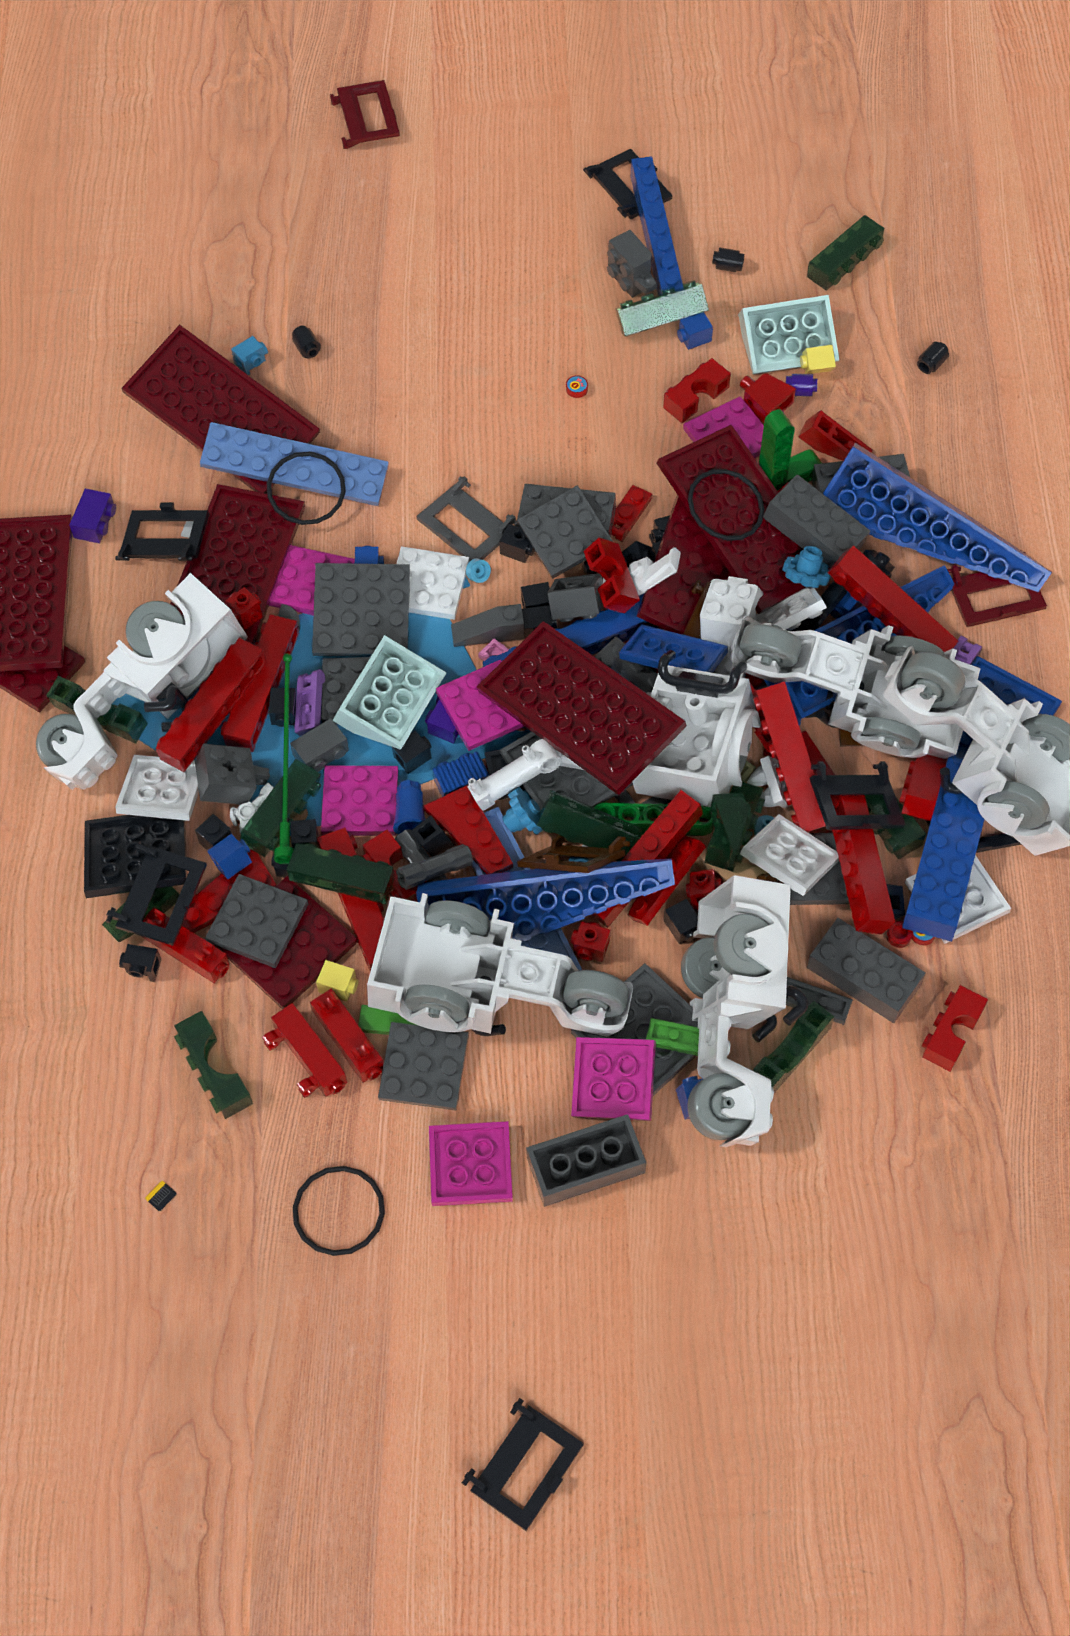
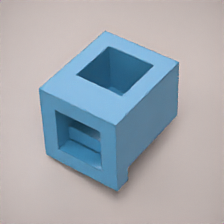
(249, 354)

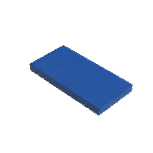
(692, 653)
(1012, 689)

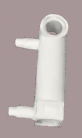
(535, 760)

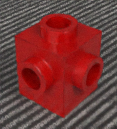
(245, 607)
(701, 885)
(590, 941)

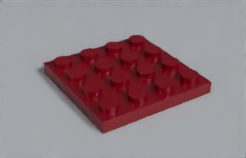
(313, 941)

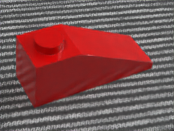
(828, 436)

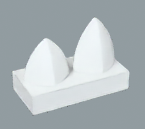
(767, 775)

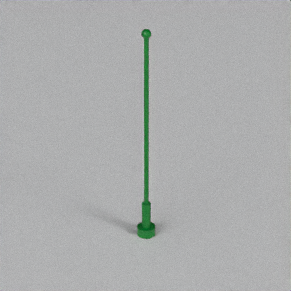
(284, 852)

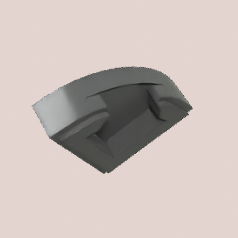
(288, 612)

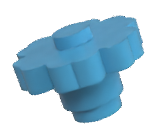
(807, 568)
(523, 812)

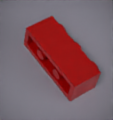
(922, 786)

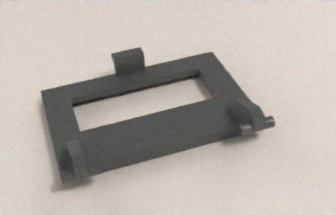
(472, 511)

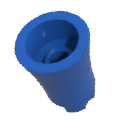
(408, 806)

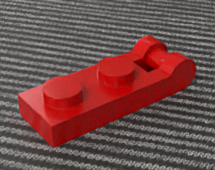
(629, 511)

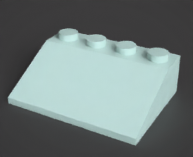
(783, 330)
(389, 694)

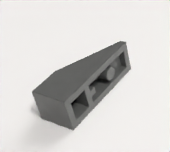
(501, 623)

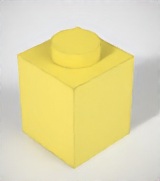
(818, 359)
(339, 978)

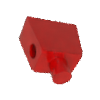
(767, 395)

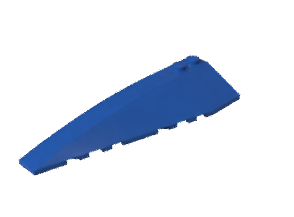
(917, 518)
(925, 591)
(552, 898)

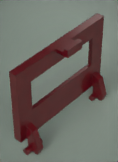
(353, 116)
(980, 582)

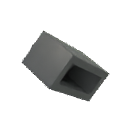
(320, 746)

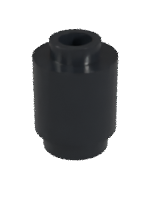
(728, 259)
(306, 342)
(933, 357)

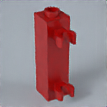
(191, 949)
(347, 1036)
(309, 1050)

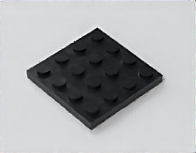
(110, 851)

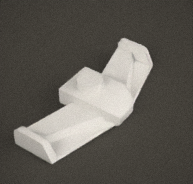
(648, 574)

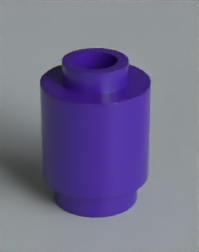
(804, 384)

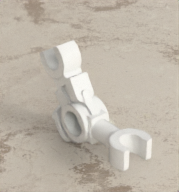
(247, 810)

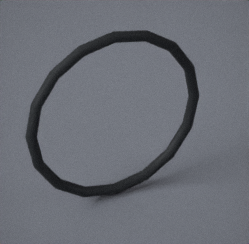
(302, 454)
(707, 529)
(342, 1251)

